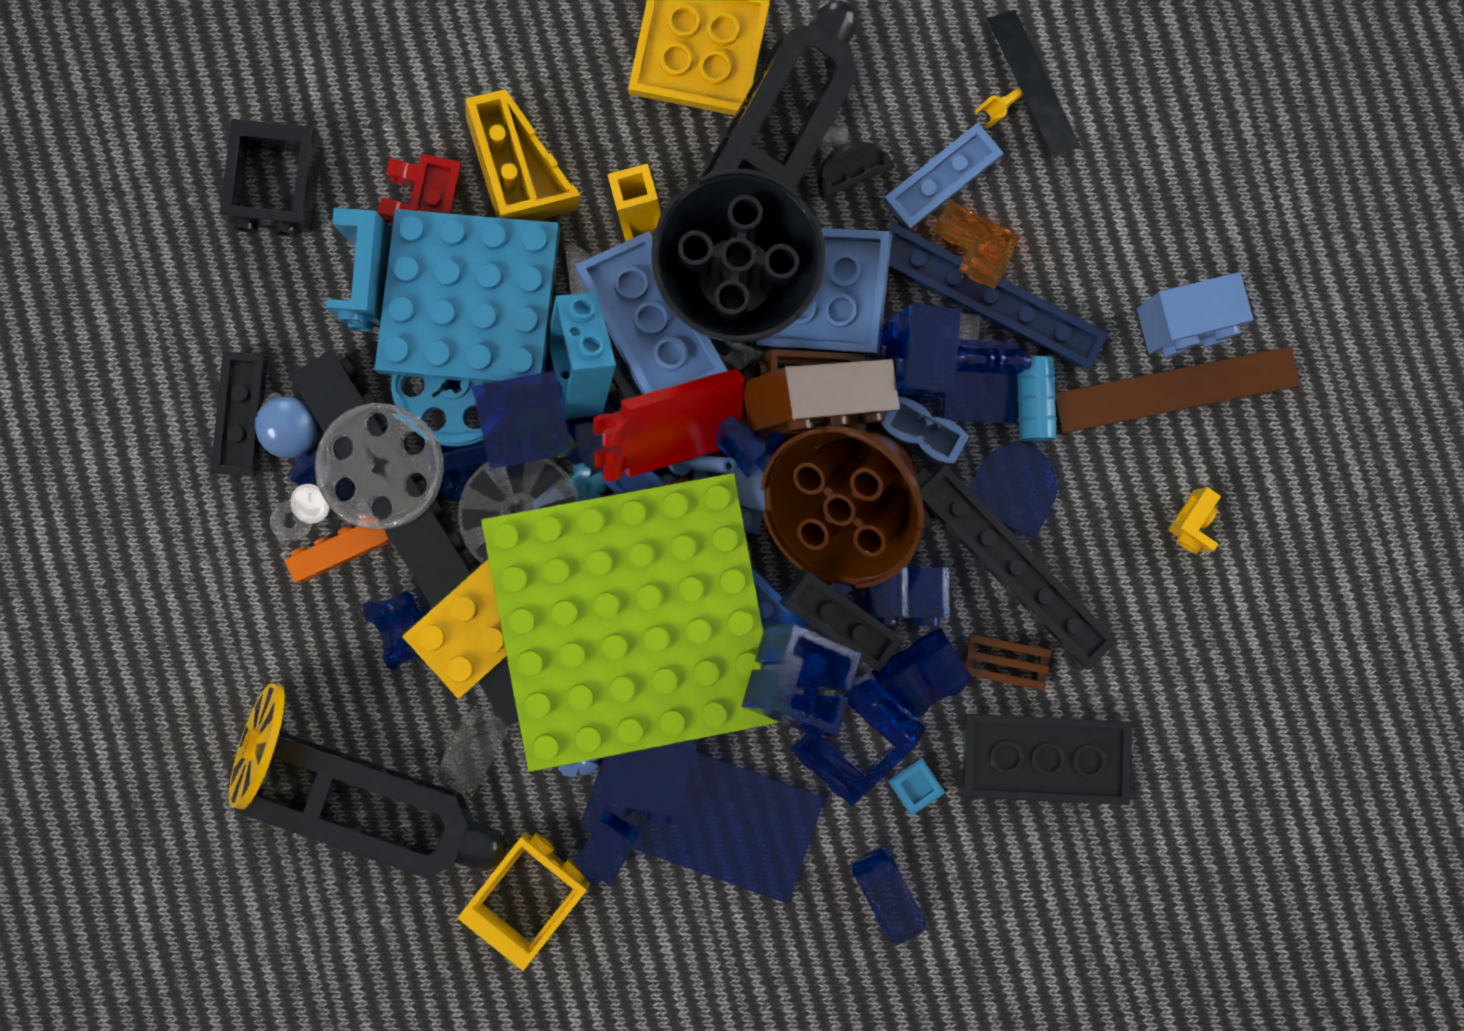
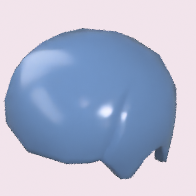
(287, 427)

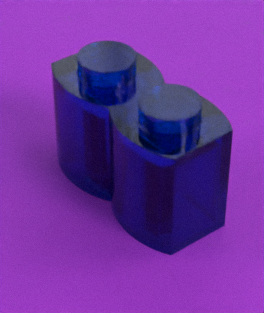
(911, 594)
(924, 673)

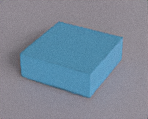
(916, 786)

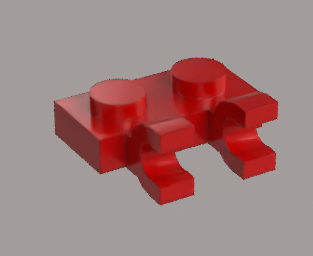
(433, 189)

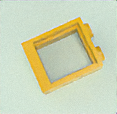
(498, 932)

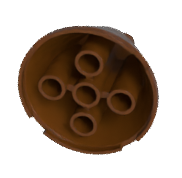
(844, 504)

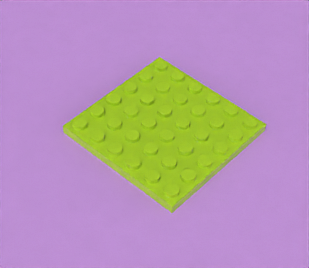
(627, 620)

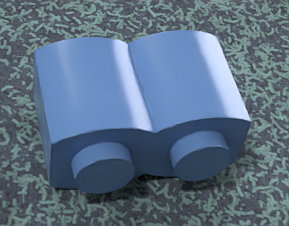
(931, 438)

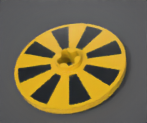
(256, 746)

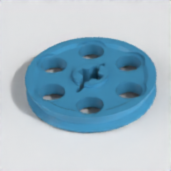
(455, 406)

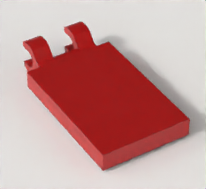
(667, 425)

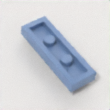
(943, 177)

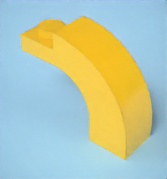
(635, 200)

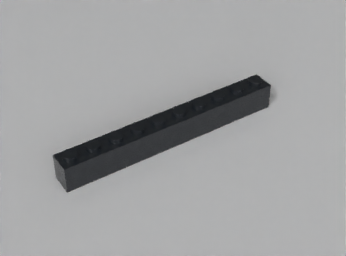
(424, 544)

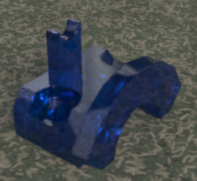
(394, 624)

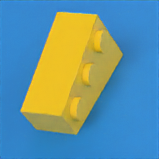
(515, 165)

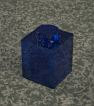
(606, 849)

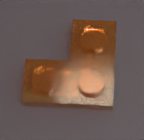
(986, 242)

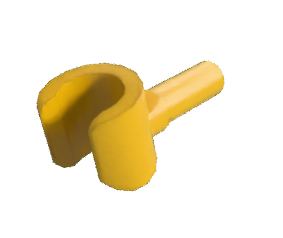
(997, 106)

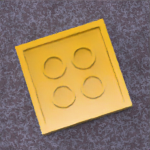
(699, 52)

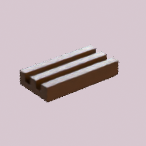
(1041, 668)

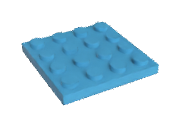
(467, 297)

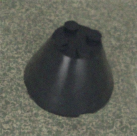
(738, 255)

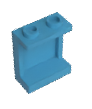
(372, 250)

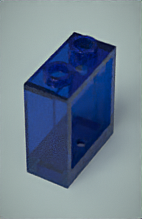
(886, 717)

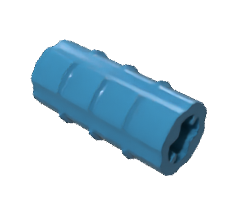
(1037, 401)

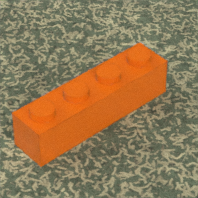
(334, 552)

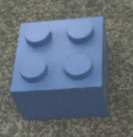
(1195, 314)

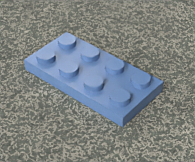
(643, 328)

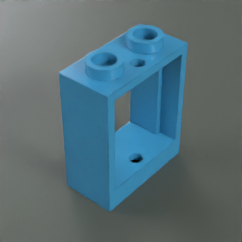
(583, 350)

